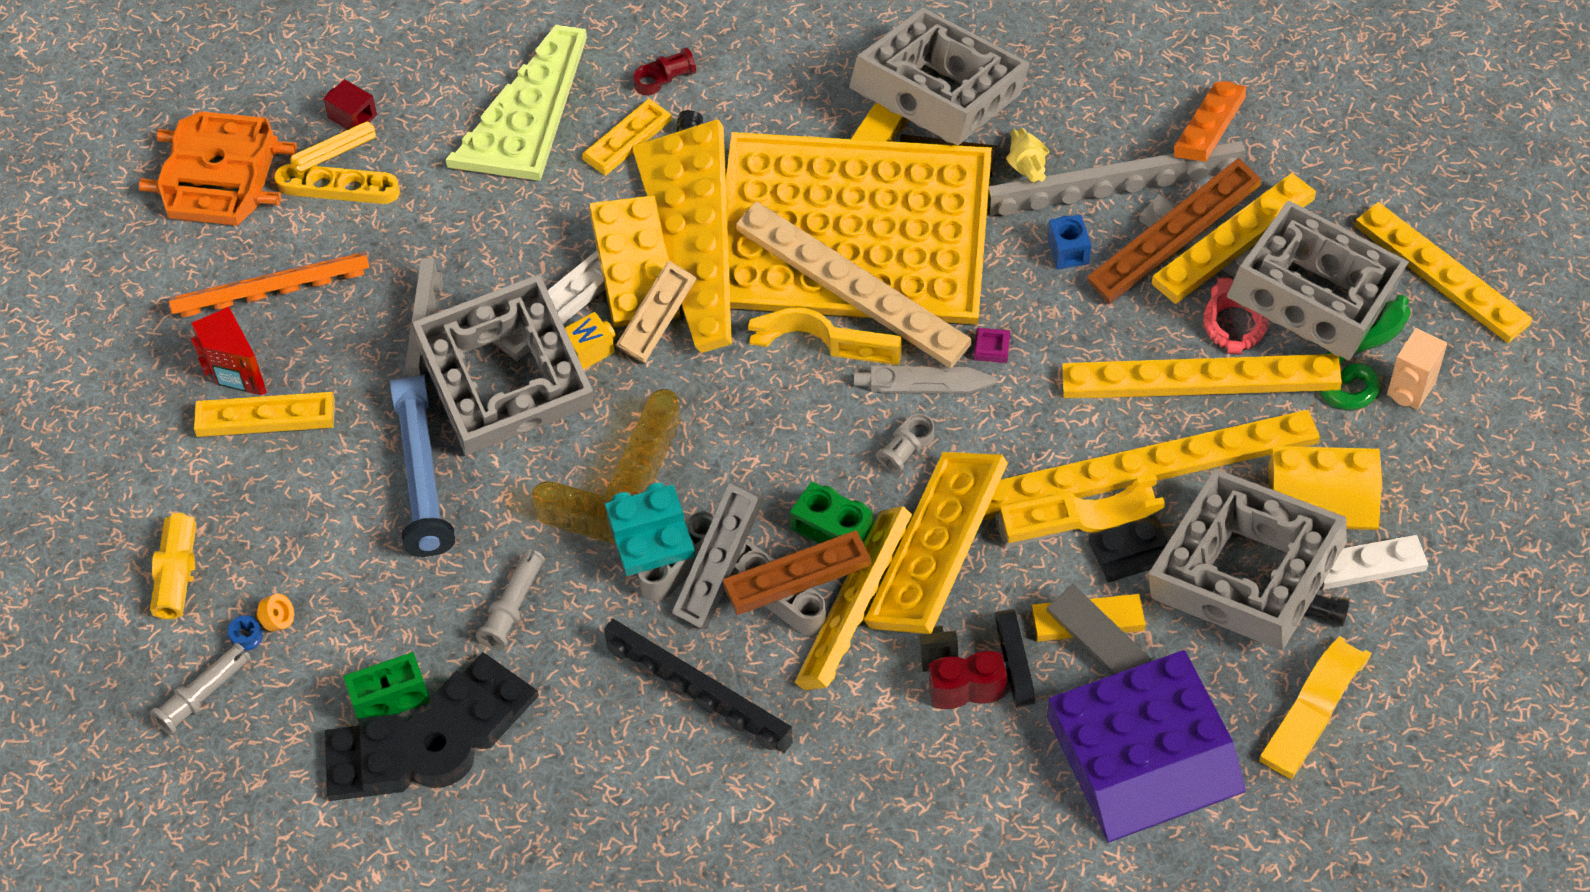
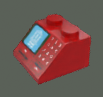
(226, 353)

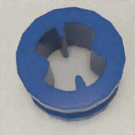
(249, 624)

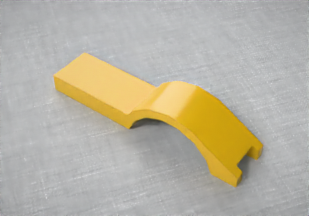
(841, 341)
(1067, 512)
(1313, 707)

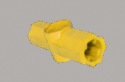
(173, 566)

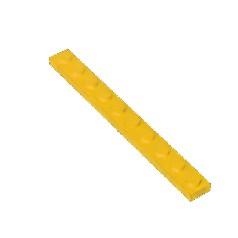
(1162, 459)

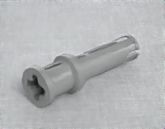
(506, 611)
(188, 699)

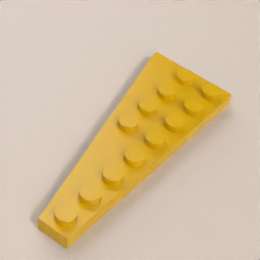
(690, 195)

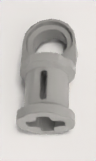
(905, 443)

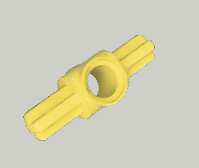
(1027, 155)

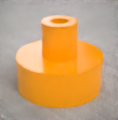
(275, 612)

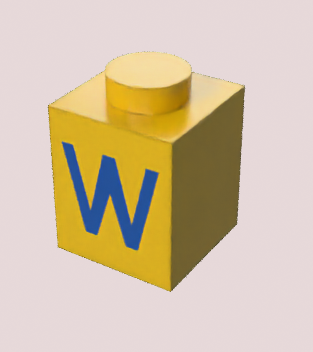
(591, 339)

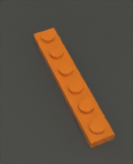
(256, 287)

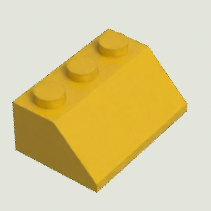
(1332, 479)

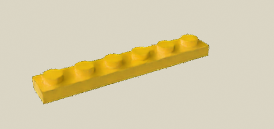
(1229, 239)
(1444, 272)
(852, 601)

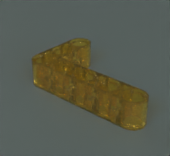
(627, 477)

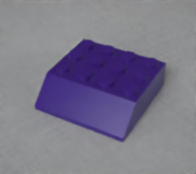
(1146, 745)

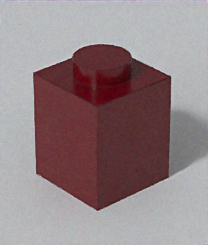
(349, 105)

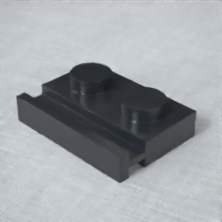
(1128, 548)

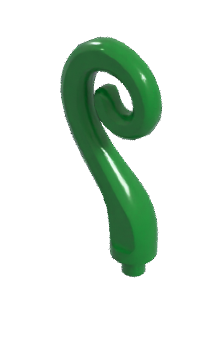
(1387, 327)

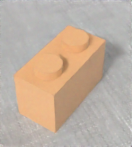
(1416, 369)

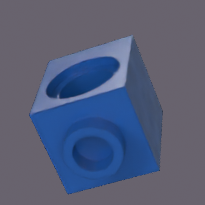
(1069, 241)

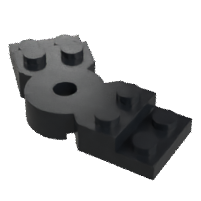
(390, 752)

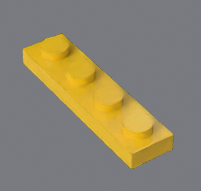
(264, 414)

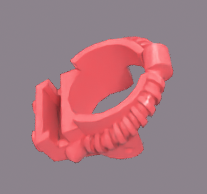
(1220, 302)

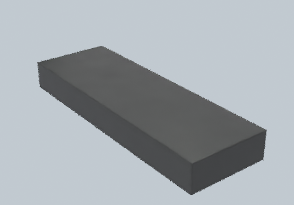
(1096, 631)

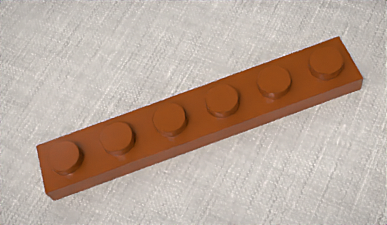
(1174, 230)

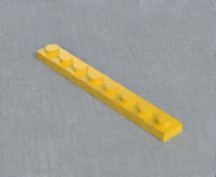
(1201, 376)

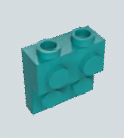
(649, 528)

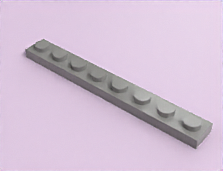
(1108, 179)

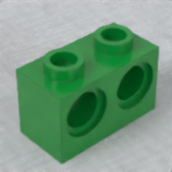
(828, 523)
(387, 687)

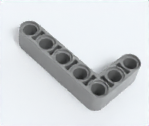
(788, 609)

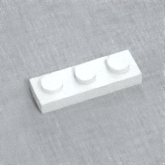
(1377, 562)

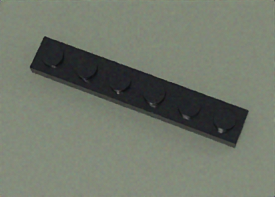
(706, 691)

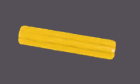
(332, 147)

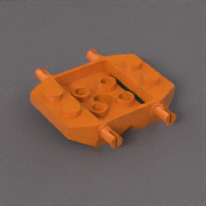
(247, 152)

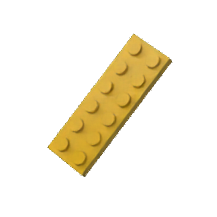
(936, 542)

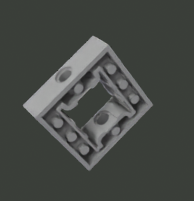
(892, 77)
(1303, 306)
(489, 318)
(1229, 504)

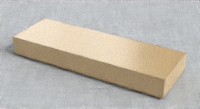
(656, 312)

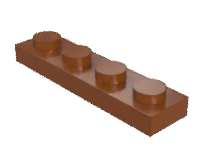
(796, 572)

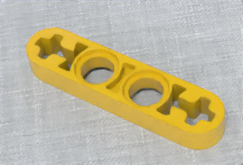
(338, 180)

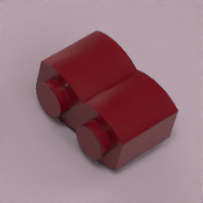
(975, 679)

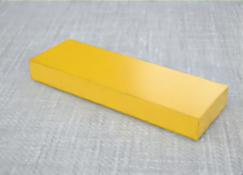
(631, 131)
(1123, 610)

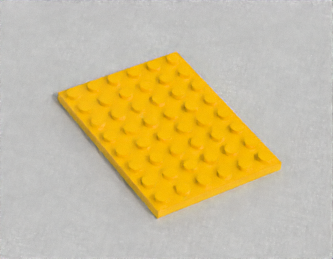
(887, 206)

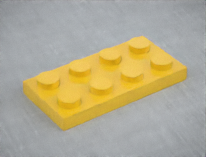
(629, 252)

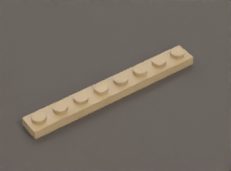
(854, 284)

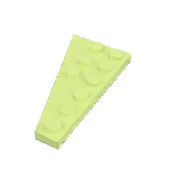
(525, 116)

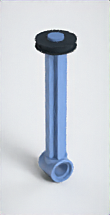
(427, 532)

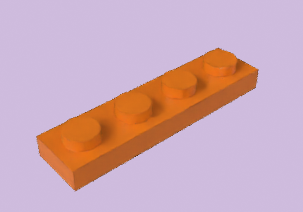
(1210, 121)

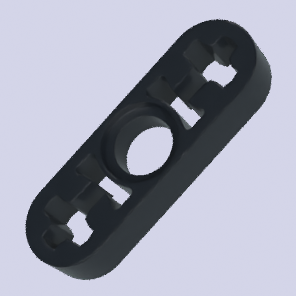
(1015, 655)

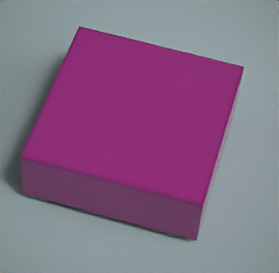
(991, 345)

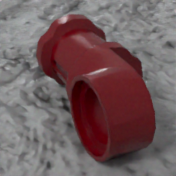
(663, 71)

